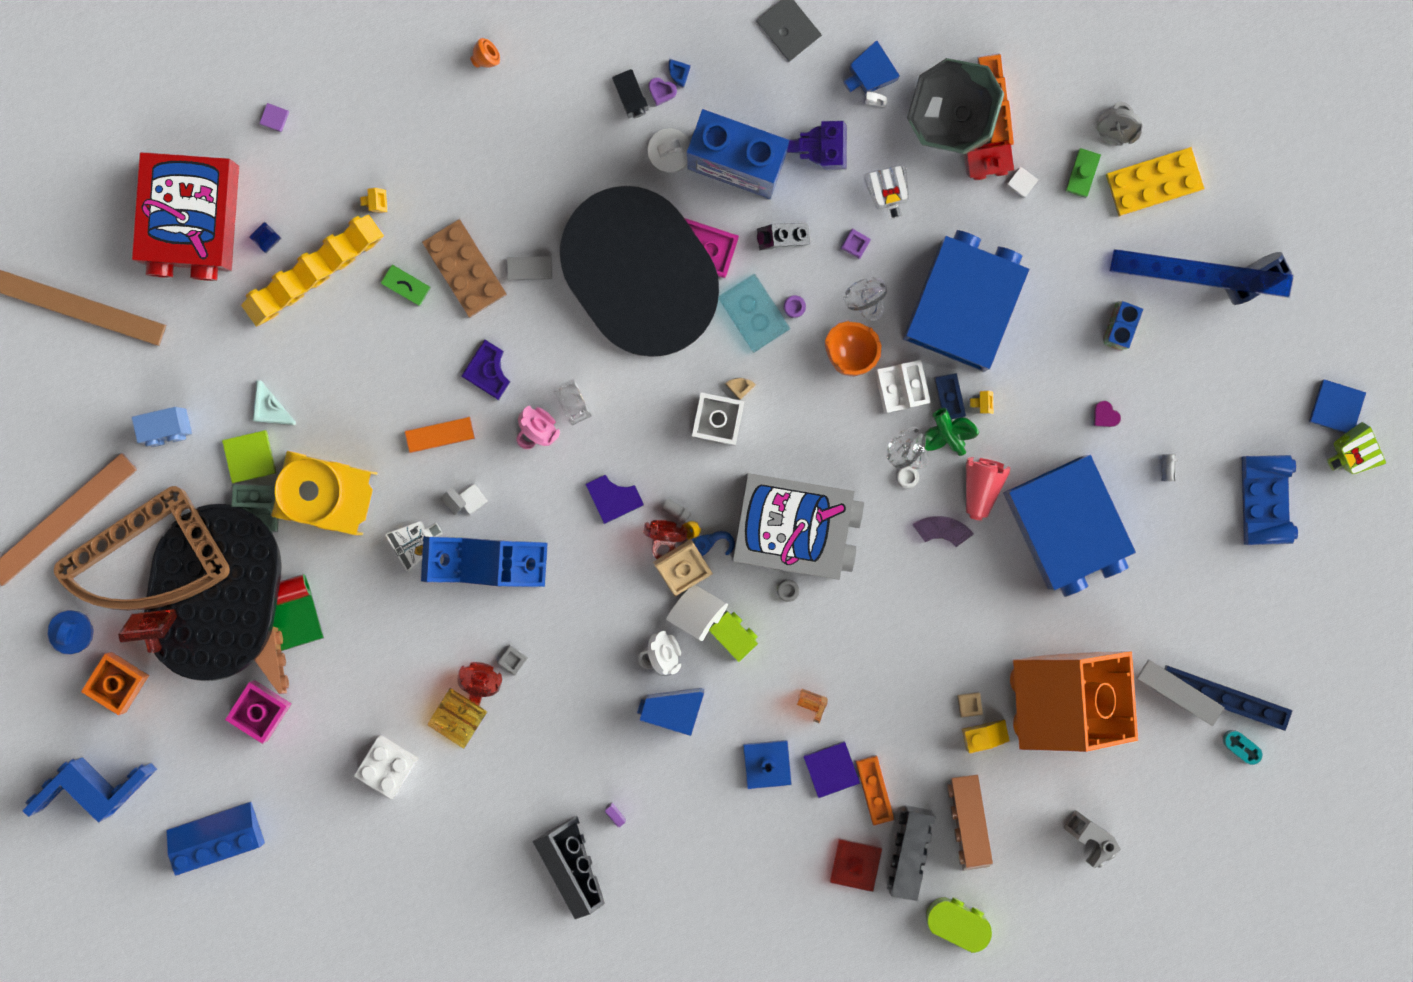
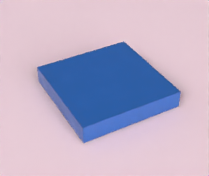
(1337, 406)

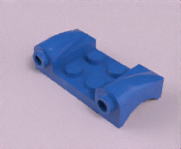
(1267, 500)

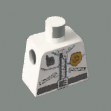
(409, 542)

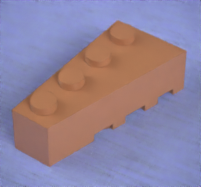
(970, 822)

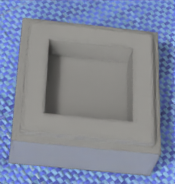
(453, 501)
(512, 660)

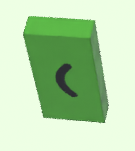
(406, 285)

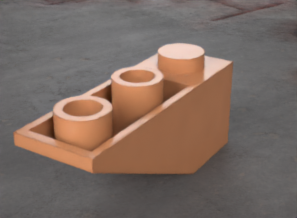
(272, 662)

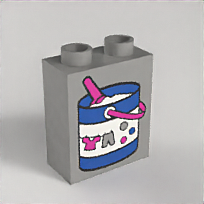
(797, 526)

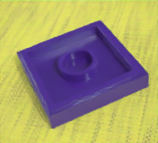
(831, 769)

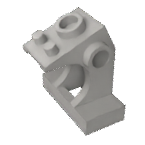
(1104, 843)

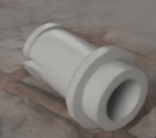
(1168, 467)
(676, 511)

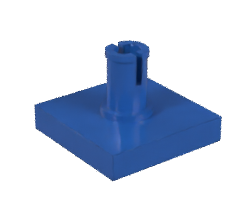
(767, 764)

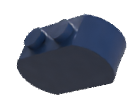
(1273, 262)

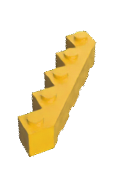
(312, 270)

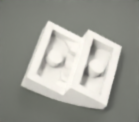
(902, 386)
(697, 612)

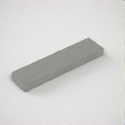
(1180, 692)

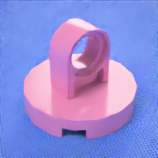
(537, 426)

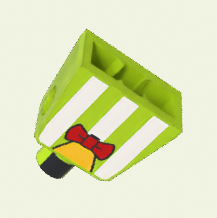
(1357, 450)

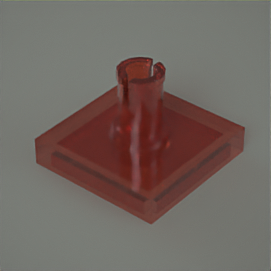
(148, 627)
(855, 865)

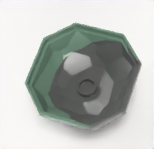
(955, 106)

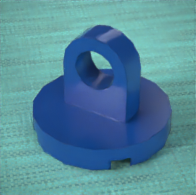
(70, 632)

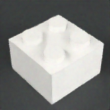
(718, 419)
(386, 767)

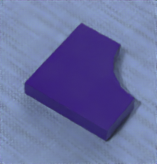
(486, 370)
(613, 500)

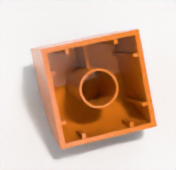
(1074, 701)

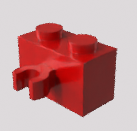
(989, 159)

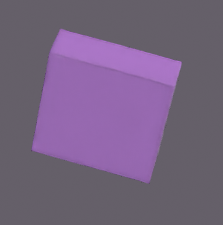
(274, 117)
(855, 243)
(615, 815)

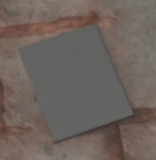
(789, 28)

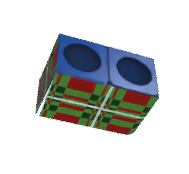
(1113, 326)

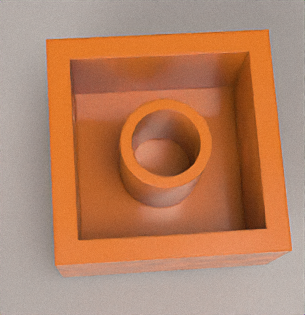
(115, 683)

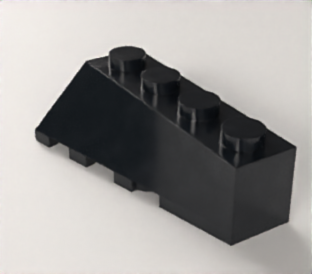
(570, 867)

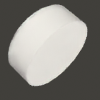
(907, 477)

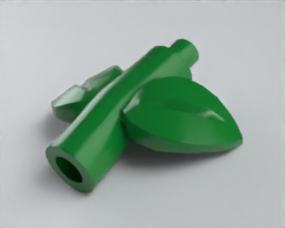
(950, 432)

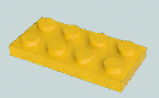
(1155, 181)

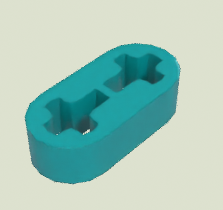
(1239, 751)

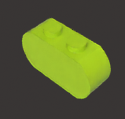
(959, 924)

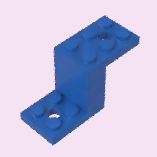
(484, 561)
(88, 789)

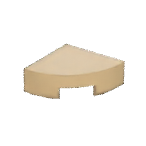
(740, 386)

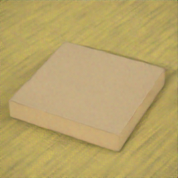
(682, 567)

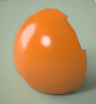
(853, 348)

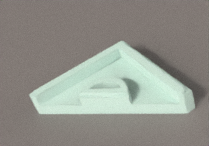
(268, 407)

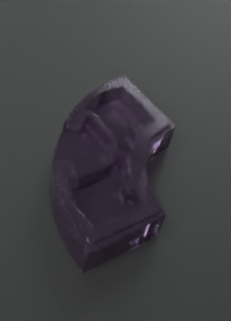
(942, 527)

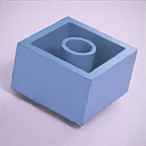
(162, 425)

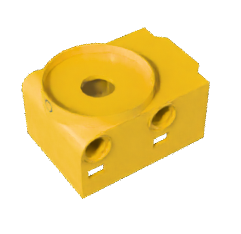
(341, 496)

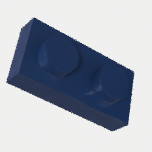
(950, 395)

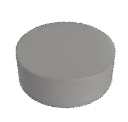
(788, 590)

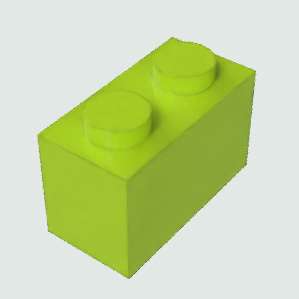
(734, 635)

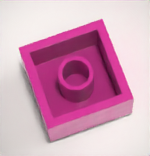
(258, 711)

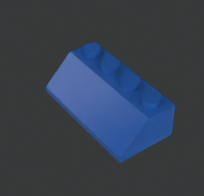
(213, 838)

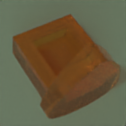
(813, 702)

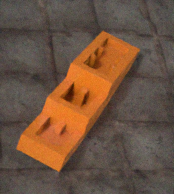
(1003, 127)

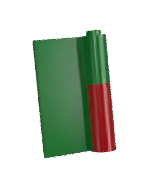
(296, 613)

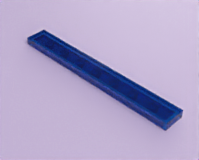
(1202, 273)

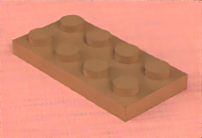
(464, 268)

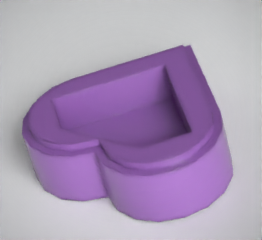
(661, 90)

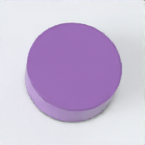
(794, 306)

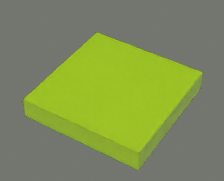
(249, 456)

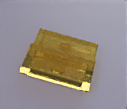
(457, 718)

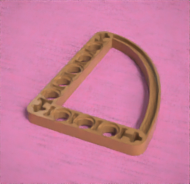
(131, 532)

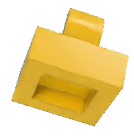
(375, 200)
(985, 402)

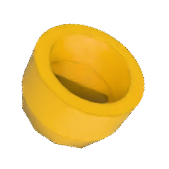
(695, 528)

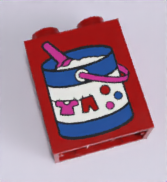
(185, 214)

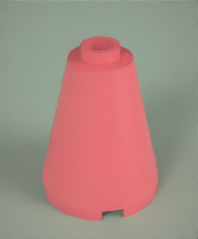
(983, 486)

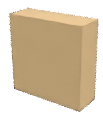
(970, 704)

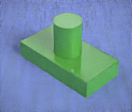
(1083, 172)

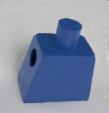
(871, 70)

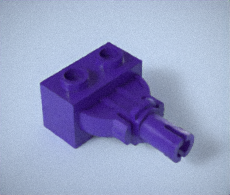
(824, 145)

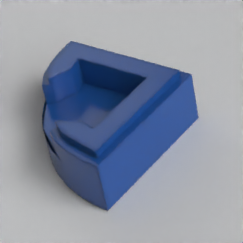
(679, 72)

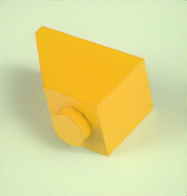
(985, 736)

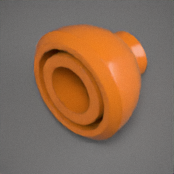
(485, 54)

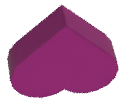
(1105, 415)

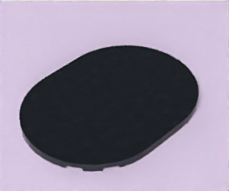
(639, 271)
(232, 620)

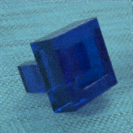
(265, 237)

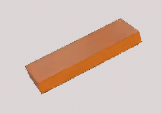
(439, 435)
(874, 790)

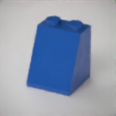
(672, 709)

